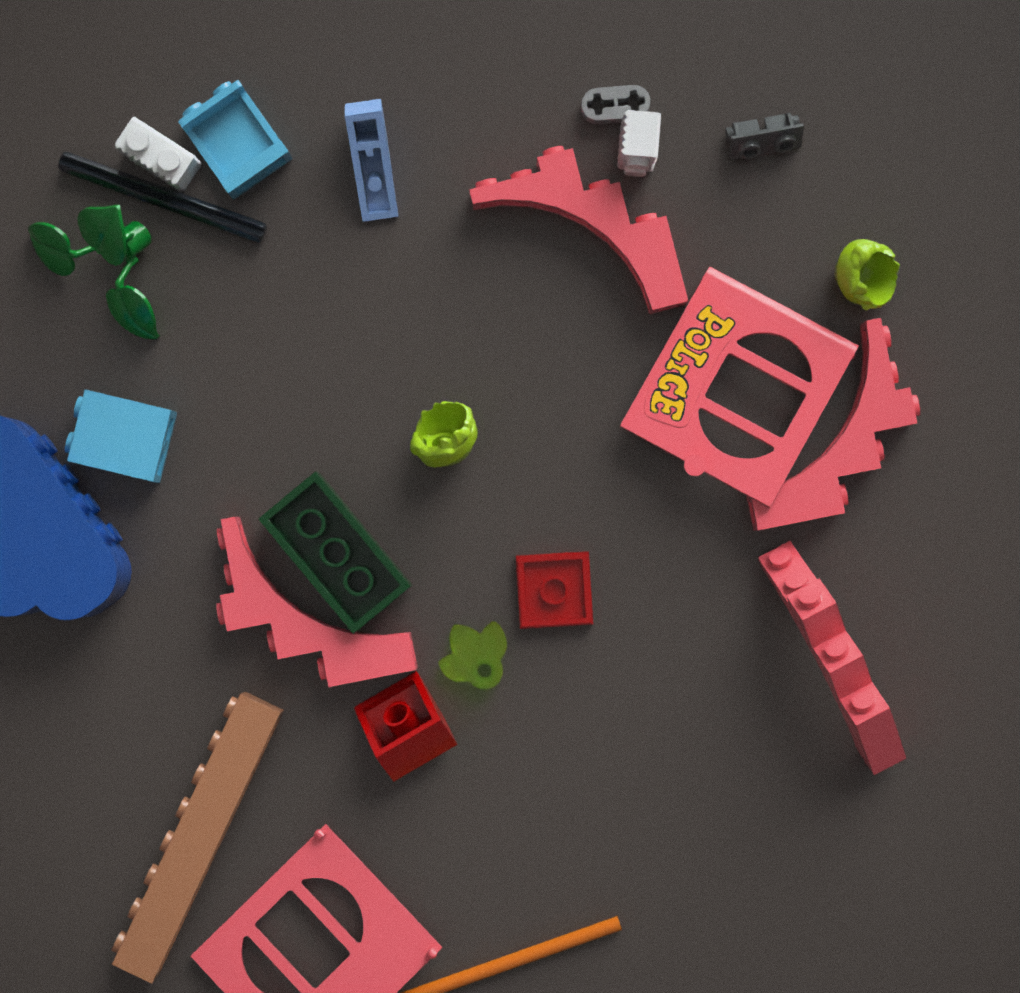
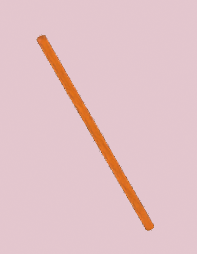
(520, 957)

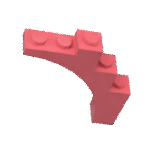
(558, 189)
(854, 450)
(294, 632)
(837, 657)

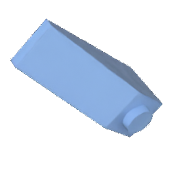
(371, 159)

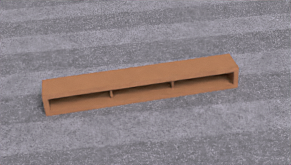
(197, 837)

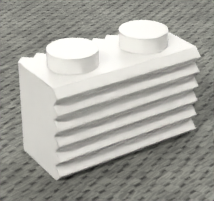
(638, 142)
(158, 154)

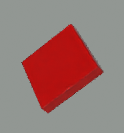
(554, 590)

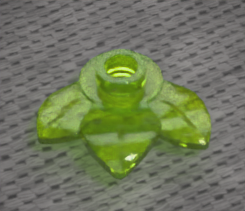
(473, 649)

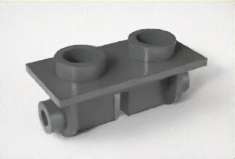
(781, 135)

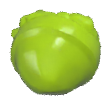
(867, 273)
(444, 434)

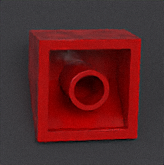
(404, 726)

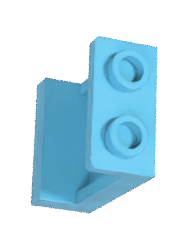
(234, 138)
(120, 436)

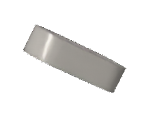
(613, 95)

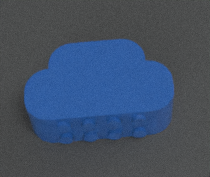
(51, 539)

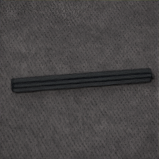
(162, 196)

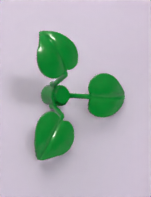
(107, 236)

